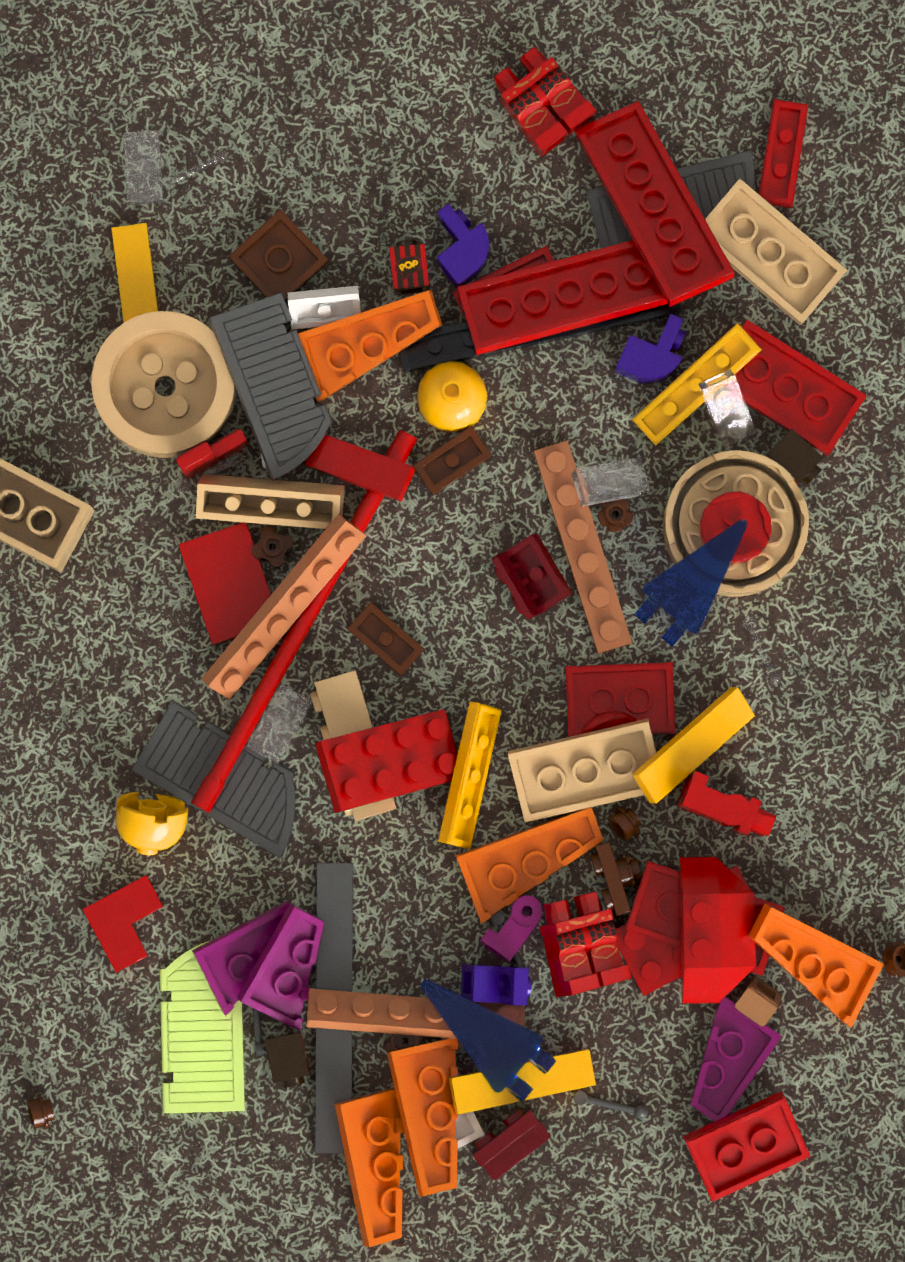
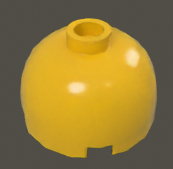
(452, 396)
(145, 824)

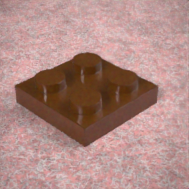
(278, 257)

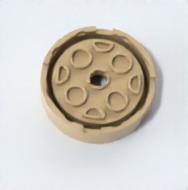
(137, 358)
(759, 478)

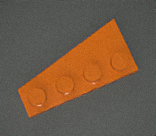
(820, 963)
(428, 1111)
(371, 1146)

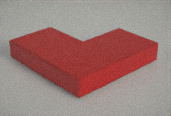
(205, 456)
(114, 917)

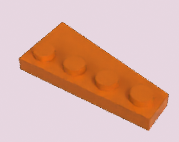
(360, 342)
(525, 859)

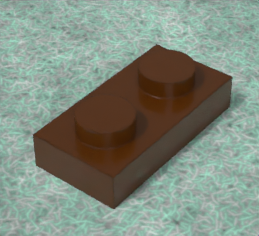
(452, 461)
(385, 639)
(614, 895)

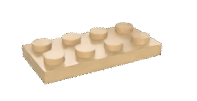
(773, 252)
(581, 770)

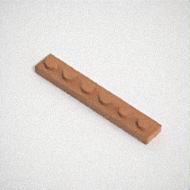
(582, 549)
(283, 607)
(388, 1013)

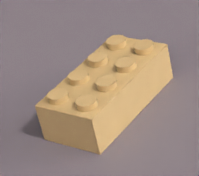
(39, 517)

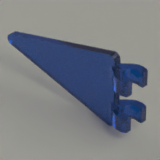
(692, 583)
(490, 1040)

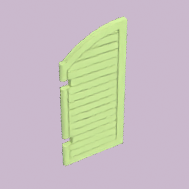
(199, 1043)

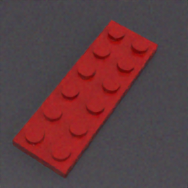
(654, 204)
(558, 297)

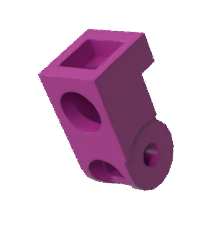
(523, 919)

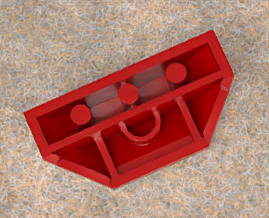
(715, 929)

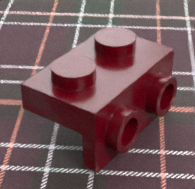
(531, 577)
(511, 1144)

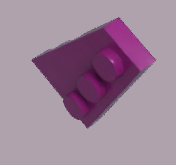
(233, 955)
(283, 969)
(730, 1060)

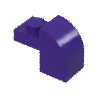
(470, 251)
(649, 362)
(495, 984)

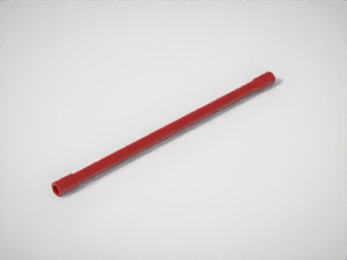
(215, 780)

